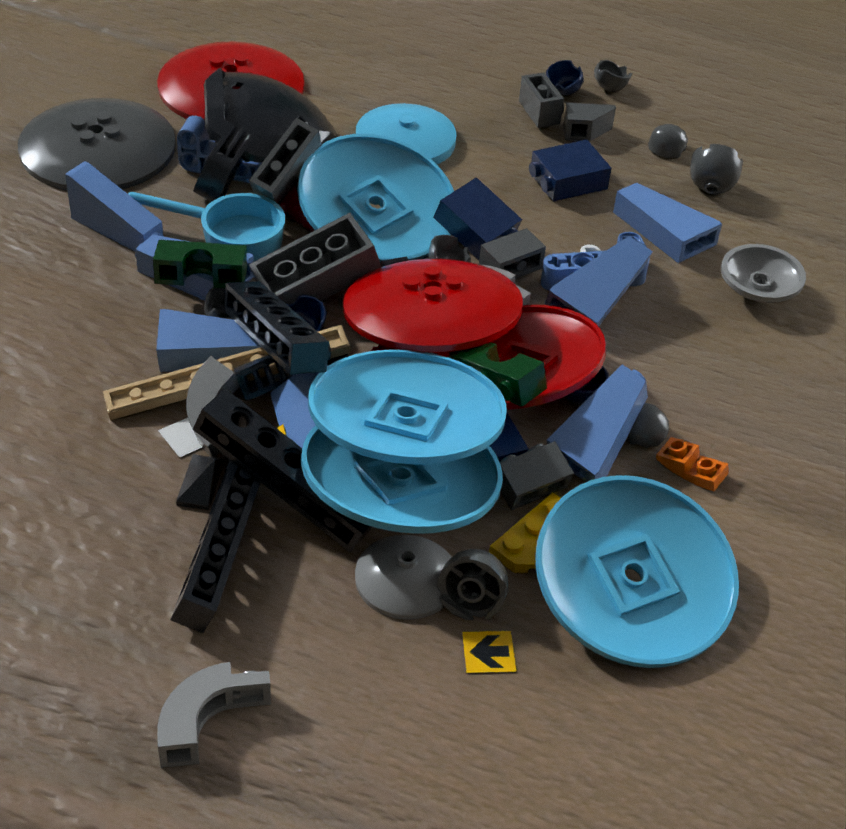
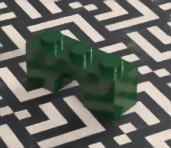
(179, 259)
(516, 378)

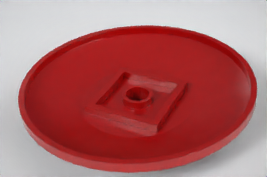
(184, 75)
(433, 305)
(563, 340)

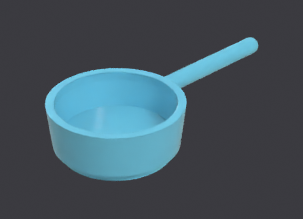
(232, 220)

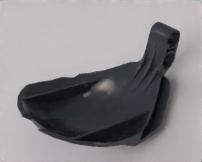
(247, 120)

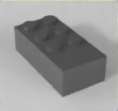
(318, 262)

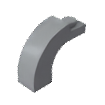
(204, 387)
(197, 701)

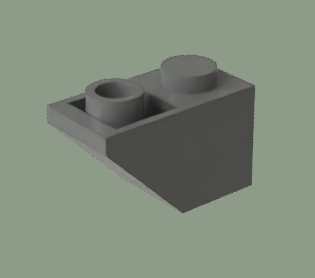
(587, 120)

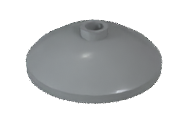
(763, 273)
(401, 576)

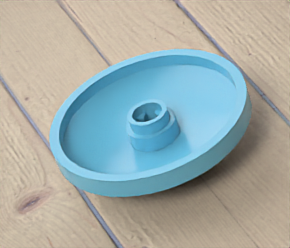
(413, 125)

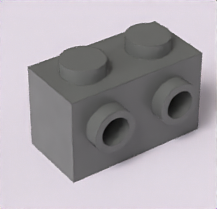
(541, 100)
(516, 253)
(534, 474)

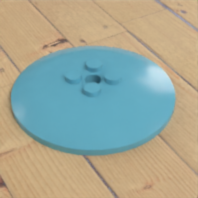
(376, 170)
(407, 407)
(401, 495)
(664, 536)

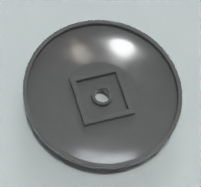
(128, 144)

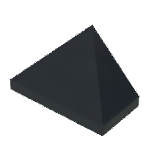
(200, 482)

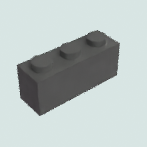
(285, 161)

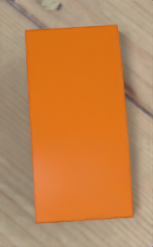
(685, 461)

